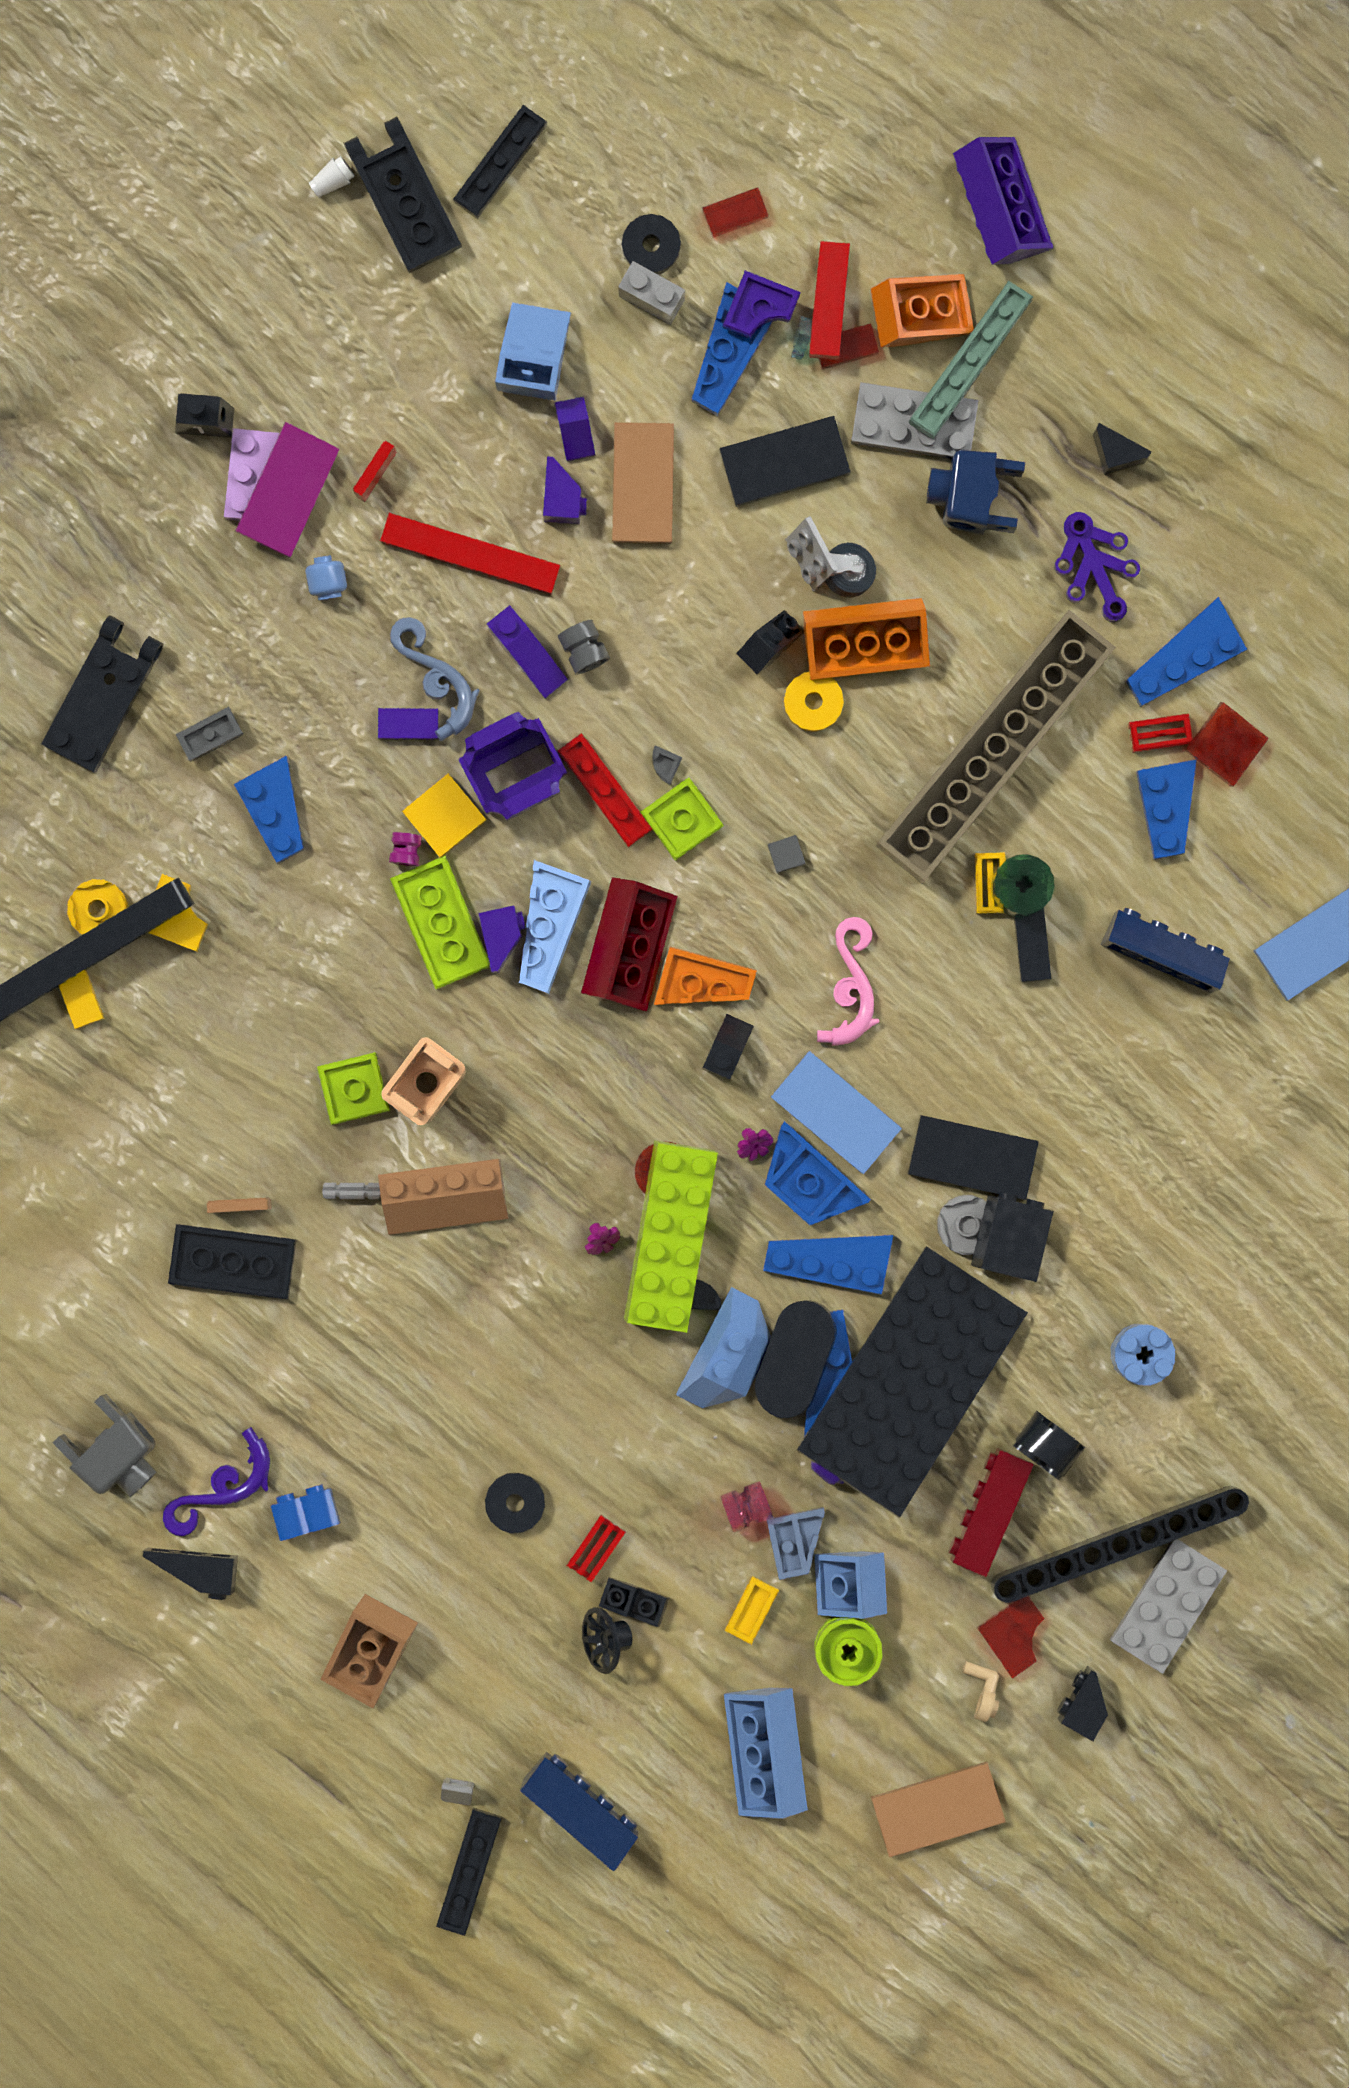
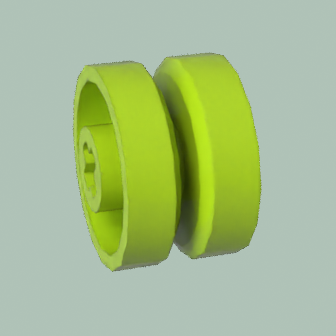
(851, 1667)

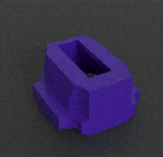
(500, 744)

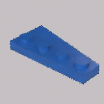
(724, 359)
(835, 1369)

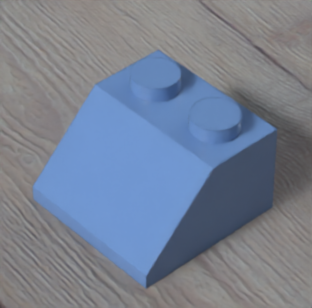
(851, 1584)

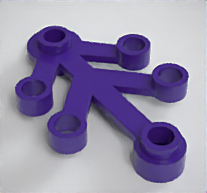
(1094, 561)

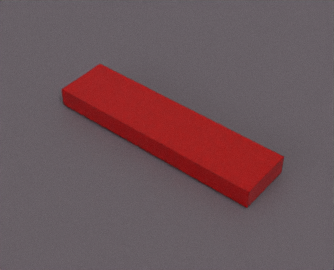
(829, 300)
(604, 790)

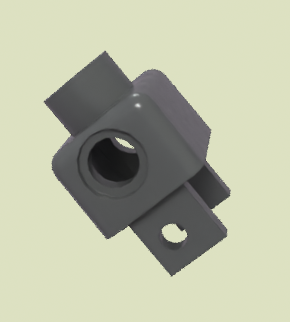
(115, 1455)

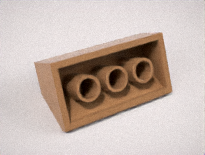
(443, 1196)

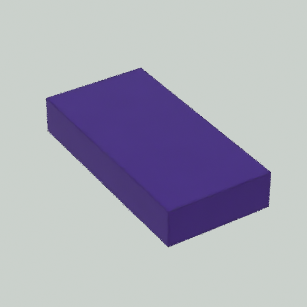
(408, 723)

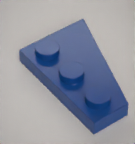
(272, 806)
(1166, 806)

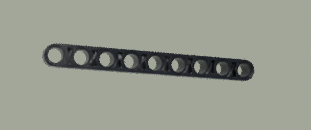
(93, 947)
(1134, 1546)

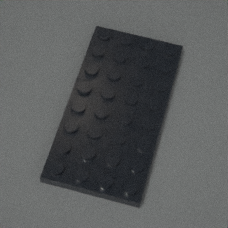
(912, 1382)

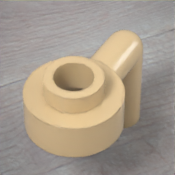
(986, 1704)

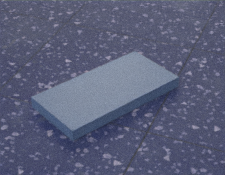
(1308, 948)
(836, 1112)

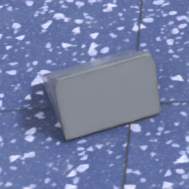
(457, 1791)

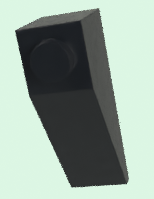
(200, 1570)

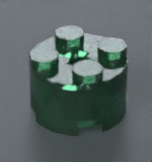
(1036, 874)

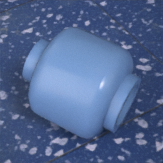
(326, 578)

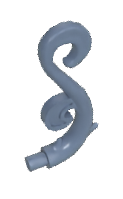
(440, 669)

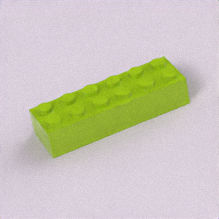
(670, 1236)

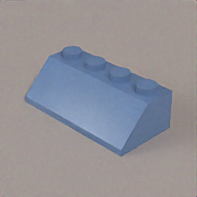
(765, 1752)

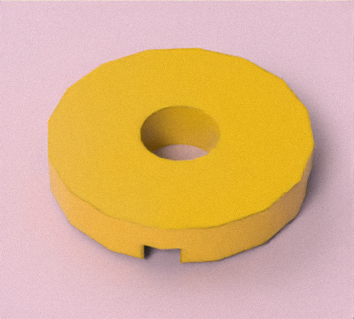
(807, 718)
(88, 893)

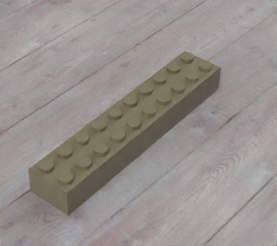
(995, 746)

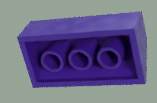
(1002, 199)

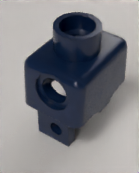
(970, 489)

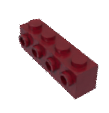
(991, 1511)

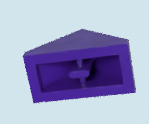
(575, 429)

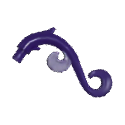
(223, 1496)

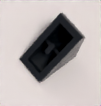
(1117, 451)

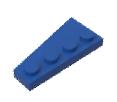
(1193, 651)
(841, 1261)

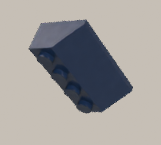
(1166, 951)
(580, 1810)

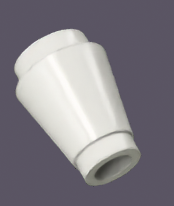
(331, 177)

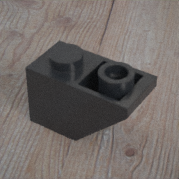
(770, 642)
(1085, 1707)

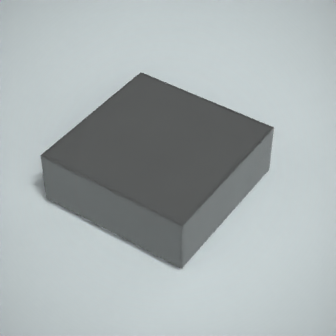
(786, 854)

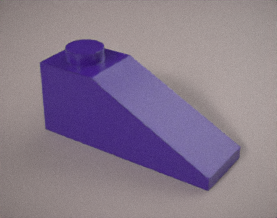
(526, 651)

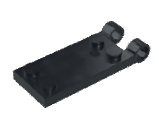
(407, 209)
(97, 710)

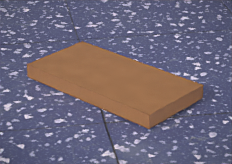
(643, 483)
(938, 1809)

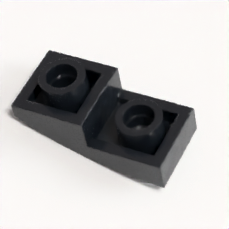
(634, 1601)

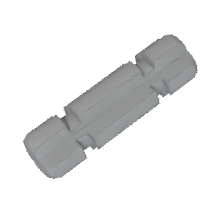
(351, 1191)

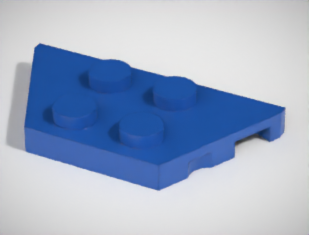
(809, 1180)

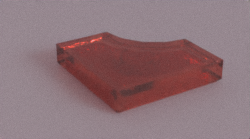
(1011, 1634)

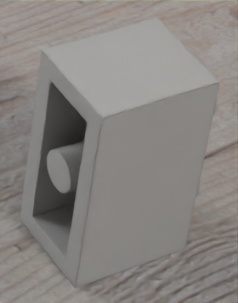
(651, 293)

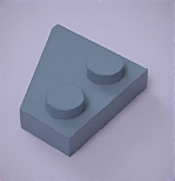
(794, 1541)

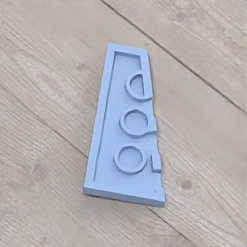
(553, 912)

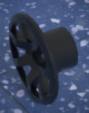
(609, 1637)

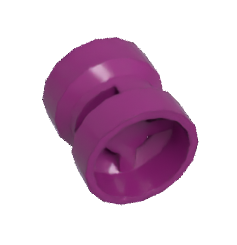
(405, 849)

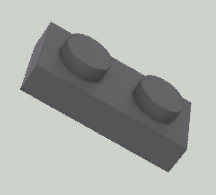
(209, 734)

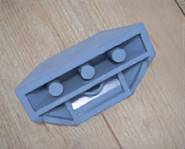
(728, 1354)

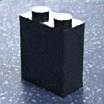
(1012, 1236)

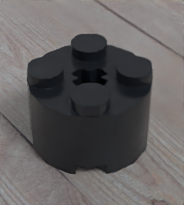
(1049, 1444)

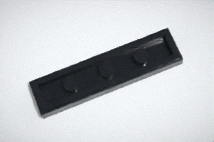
(500, 161)
(1032, 944)
(469, 1871)

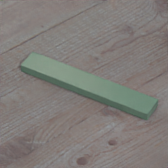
(970, 360)

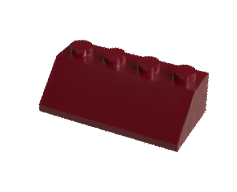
(629, 944)

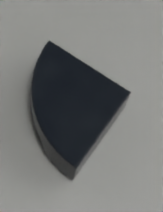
(705, 1297)

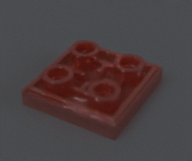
(1226, 744)

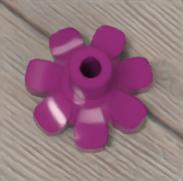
(754, 1144)
(601, 1239)

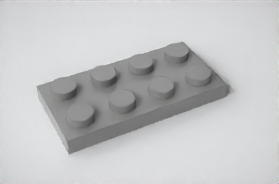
(884, 419)
(1168, 1605)

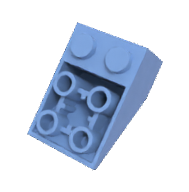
(532, 351)

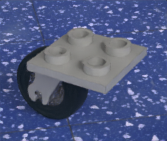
(844, 569)

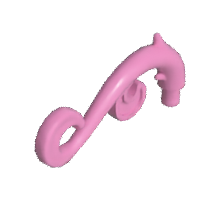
(848, 1033)

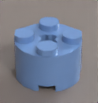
(1129, 1343)

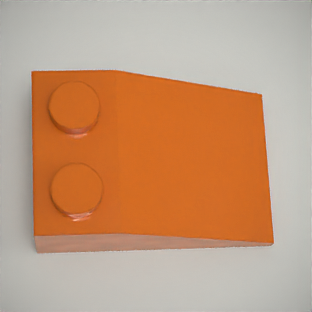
(921, 309)

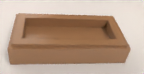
(238, 1205)

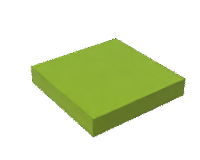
(682, 819)
(353, 1088)

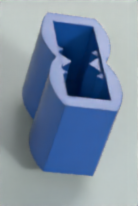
(305, 1513)

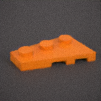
(701, 978)

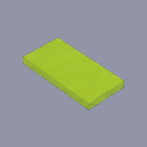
(440, 922)

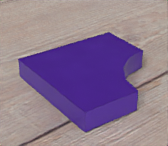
(758, 303)

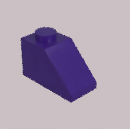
(562, 496)
(501, 934)

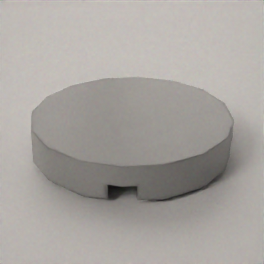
(960, 1223)

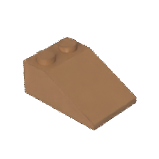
(368, 1650)

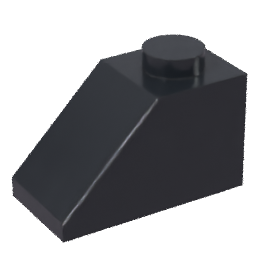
(728, 1047)

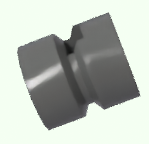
(584, 648)

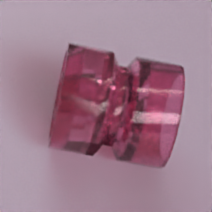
(746, 1506)

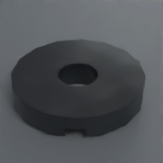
(651, 227)
(510, 1520)

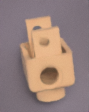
(402, 1089)

